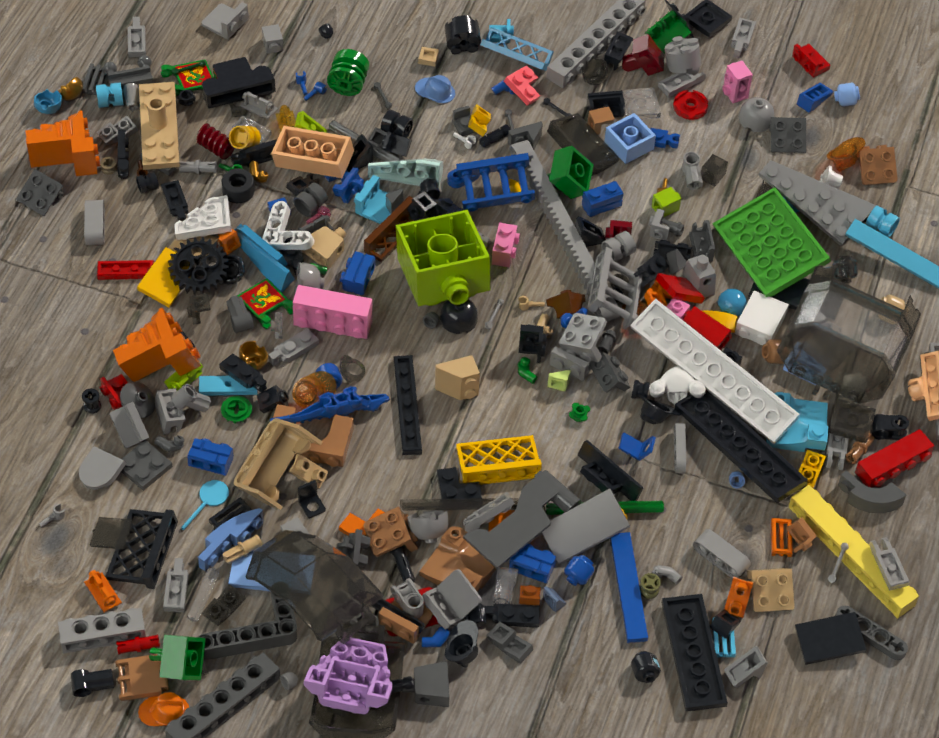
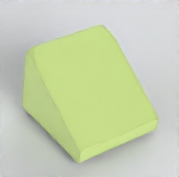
(559, 380)

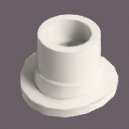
(831, 177)

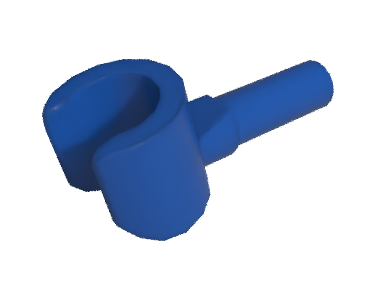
(302, 80)
(319, 87)

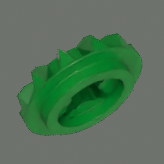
(229, 406)

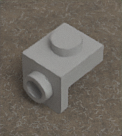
(657, 230)

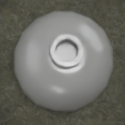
(756, 114)
(308, 276)
(428, 525)

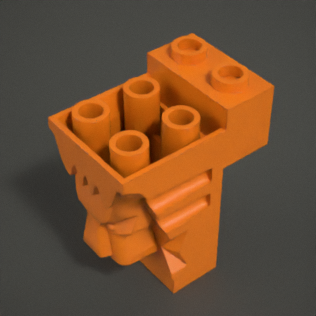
(64, 144)
(156, 347)

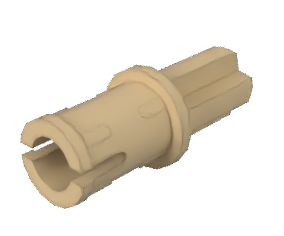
(242, 549)

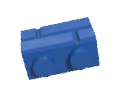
(602, 199)
(358, 273)
(210, 456)
(534, 563)

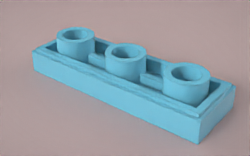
(223, 386)

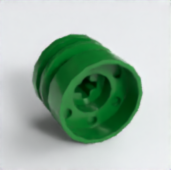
(348, 72)

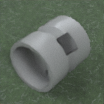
(621, 245)

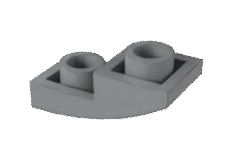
(109, 133)

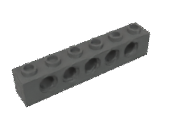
(235, 700)

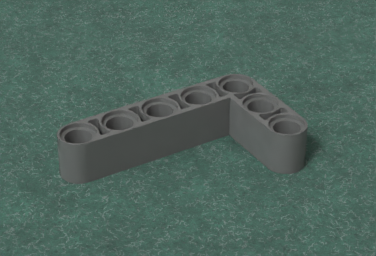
(255, 633)

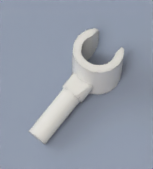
(469, 140)

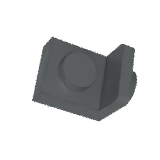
(461, 120)

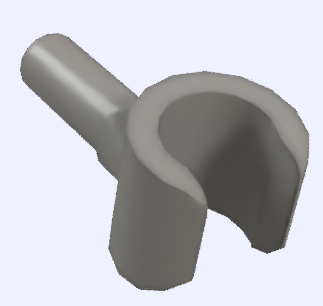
(55, 515)

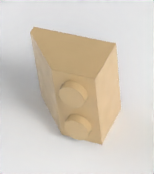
(458, 378)

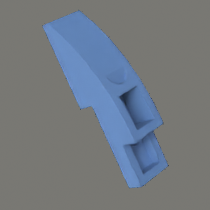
(229, 533)

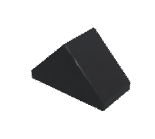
(362, 153)
(589, 232)

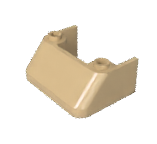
(271, 458)

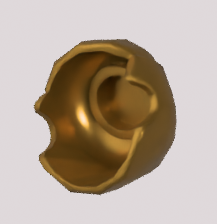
(72, 89)
(253, 354)

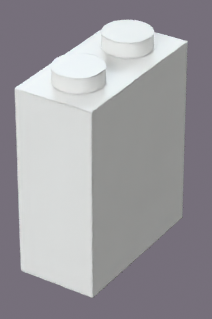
(761, 318)

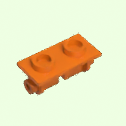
(102, 591)

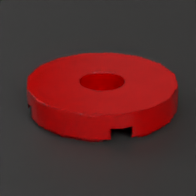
(690, 112)

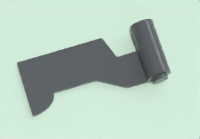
(525, 522)

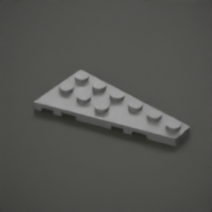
(821, 203)

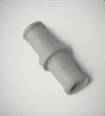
(198, 166)

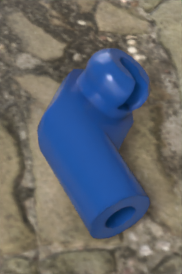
(500, 87)
(437, 640)

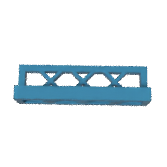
(512, 53)

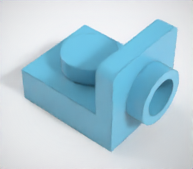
(505, 28)

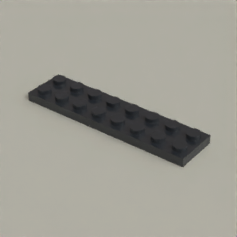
(742, 445)

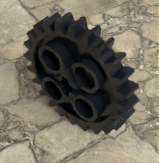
(198, 266)

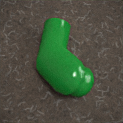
(524, 370)

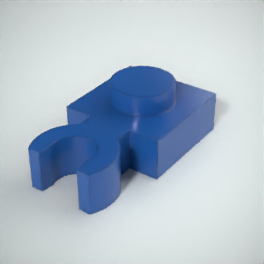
(663, 139)

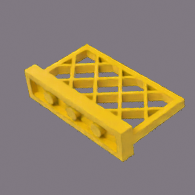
(499, 471)

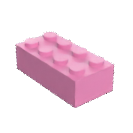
(332, 312)

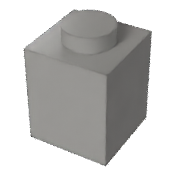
(272, 38)

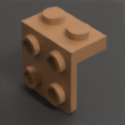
(877, 165)
(390, 532)
(401, 626)

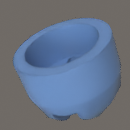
(741, 479)

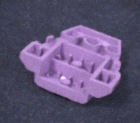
(352, 677)

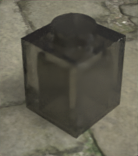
(714, 170)

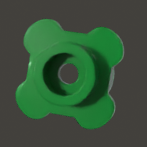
(577, 416)

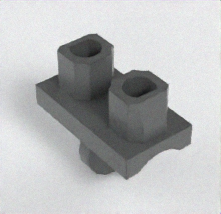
(351, 547)

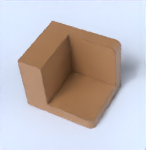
(599, 117)

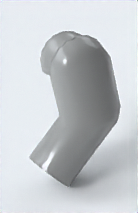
(667, 571)

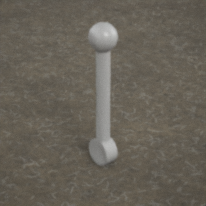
(488, 325)
(832, 578)

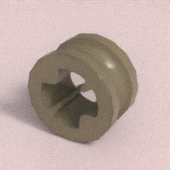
(106, 161)

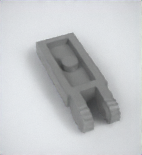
(680, 82)
(837, 447)
(487, 512)
(889, 564)

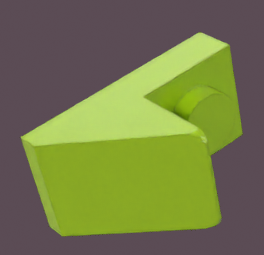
(306, 122)

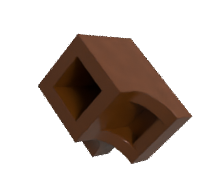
(566, 302)

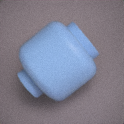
(847, 94)

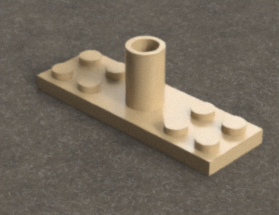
(159, 125)

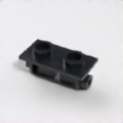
(664, 247)

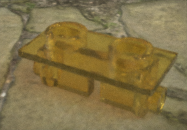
(285, 117)

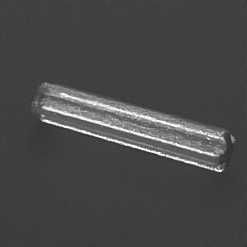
(203, 594)

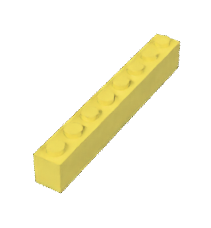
(858, 558)

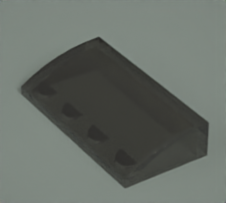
(577, 133)

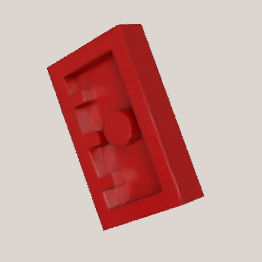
(810, 60)
(112, 389)

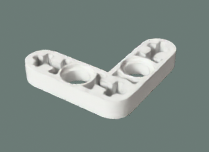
(300, 239)

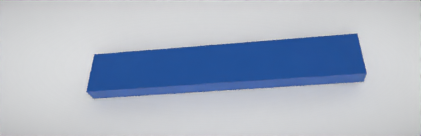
(629, 588)

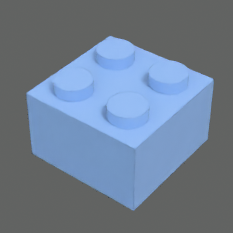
(629, 138)

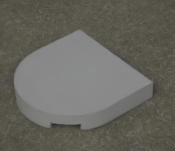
(100, 469)

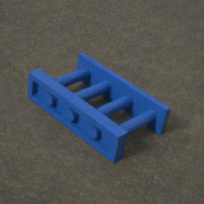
(502, 165)

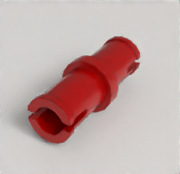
(138, 644)

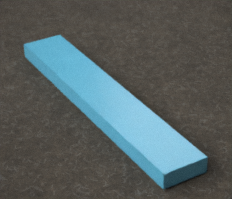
(894, 252)

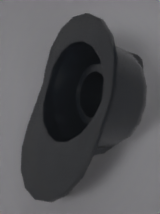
(656, 412)
(462, 643)

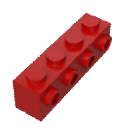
(894, 459)

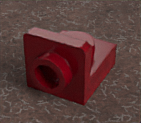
(617, 227)

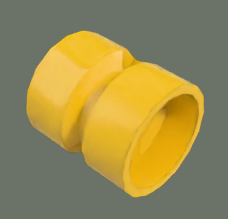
(244, 137)

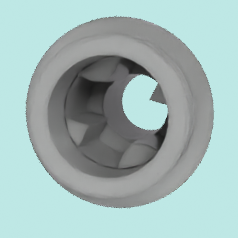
(131, 96)

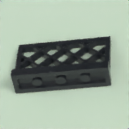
(158, 547)

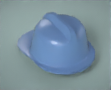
(436, 88)

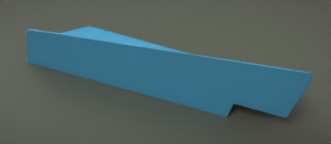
(265, 257)

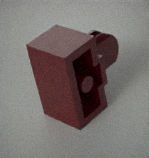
(644, 55)

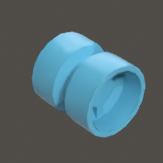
(103, 95)
(882, 221)

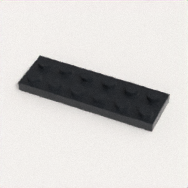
(694, 652)

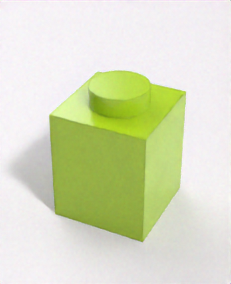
(667, 200)

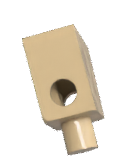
(327, 246)

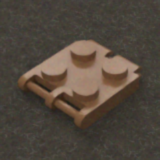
(140, 678)

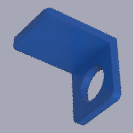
(636, 448)

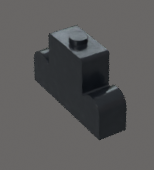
(234, 79)

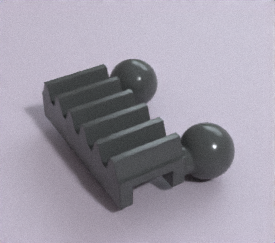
(136, 75)

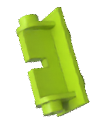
(177, 381)

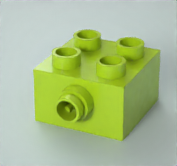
(443, 258)

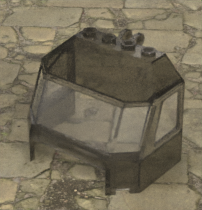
(846, 338)

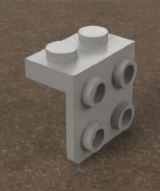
(226, 20)
(582, 336)
(565, 361)
(452, 599)

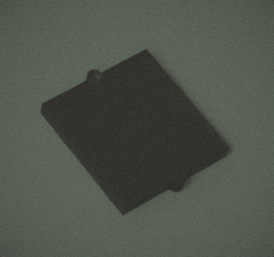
(111, 533)

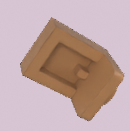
(802, 534)

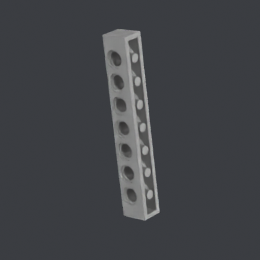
(594, 41)

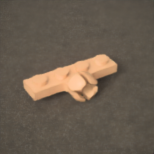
(927, 385)

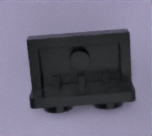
(532, 341)

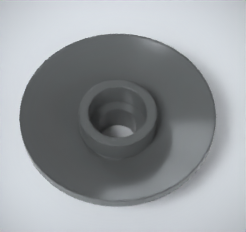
(132, 392)

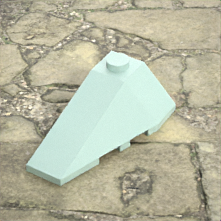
(407, 171)

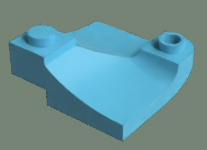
(808, 430)

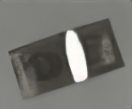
(224, 605)

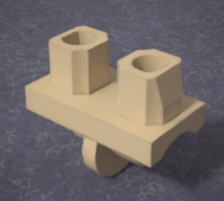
(308, 470)

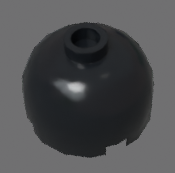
(459, 317)

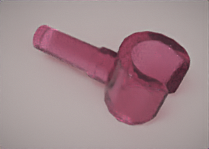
(321, 211)

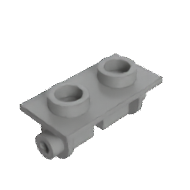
(258, 106)

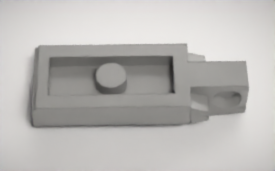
(742, 36)
(136, 39)
(293, 347)
(176, 588)

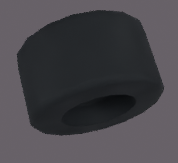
(238, 177)

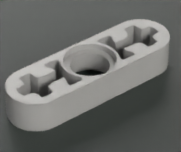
(679, 448)

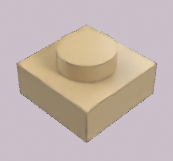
(428, 56)

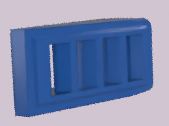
(813, 98)

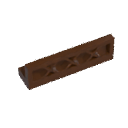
(385, 230)

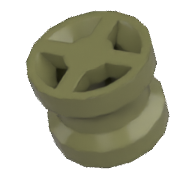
(650, 580)

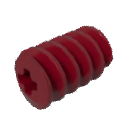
(214, 141)

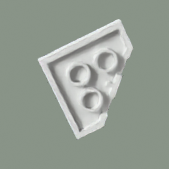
(205, 221)

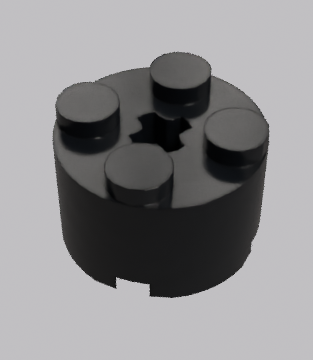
(463, 34)

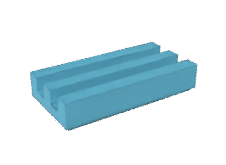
(725, 653)

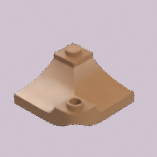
(456, 554)

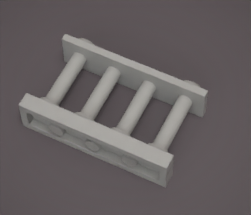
(600, 288)

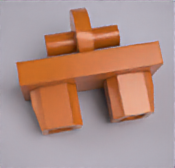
(738, 597)

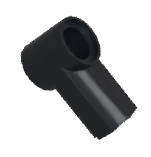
(85, 682)

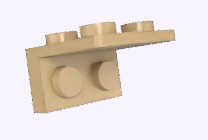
(772, 589)

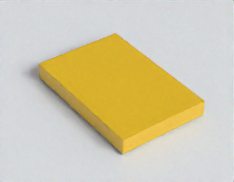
(157, 280)

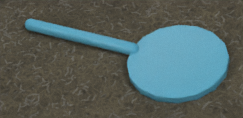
(212, 494)

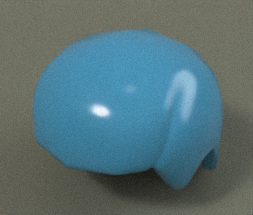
(48, 102)
(732, 301)

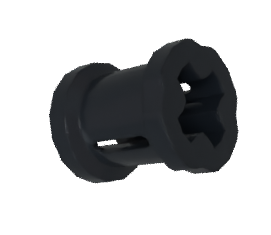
(94, 400)

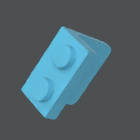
(372, 201)

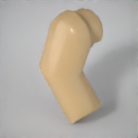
(543, 320)

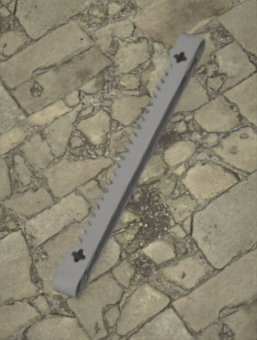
(561, 222)

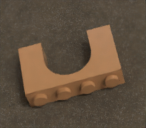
(334, 446)

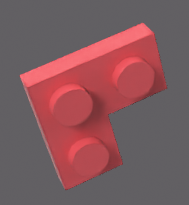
(520, 84)

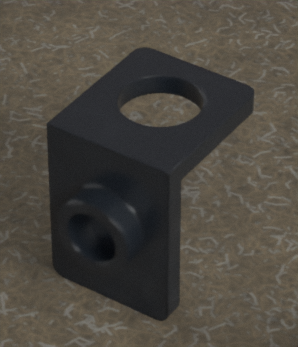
(308, 494)

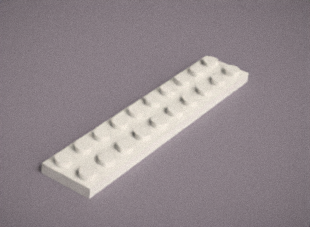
(715, 370)

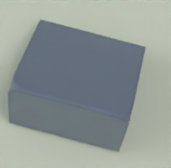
(553, 599)

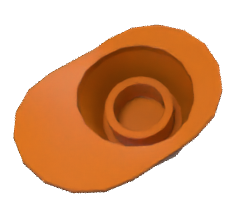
(162, 709)

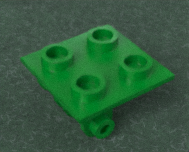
(667, 29)

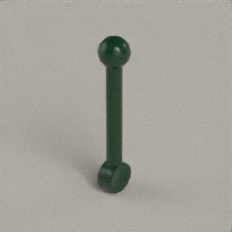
(175, 71)

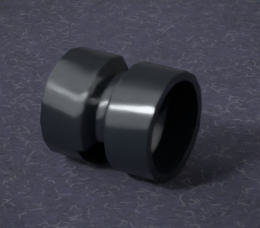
(396, 124)

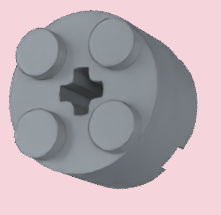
(683, 55)

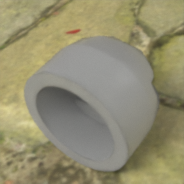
(288, 680)

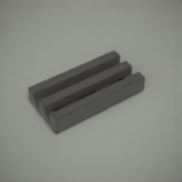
(97, 69)

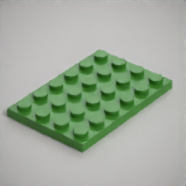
(771, 242)

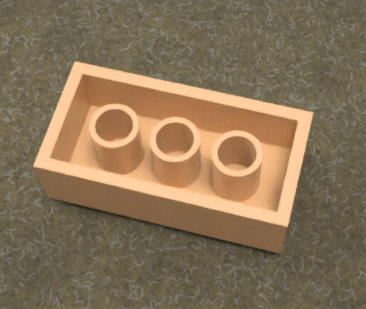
(312, 151)

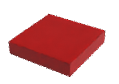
(679, 288)

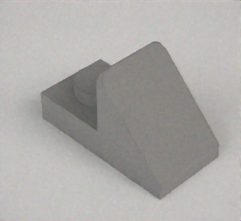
(747, 666)

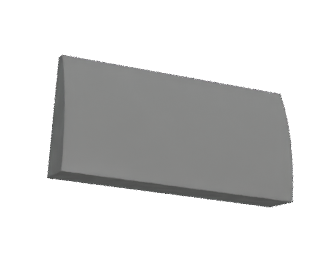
(585, 526)

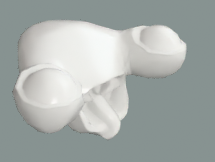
(677, 385)

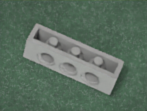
(95, 638)

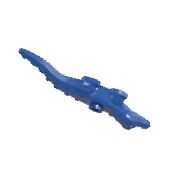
(337, 404)

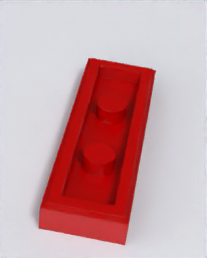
(123, 269)

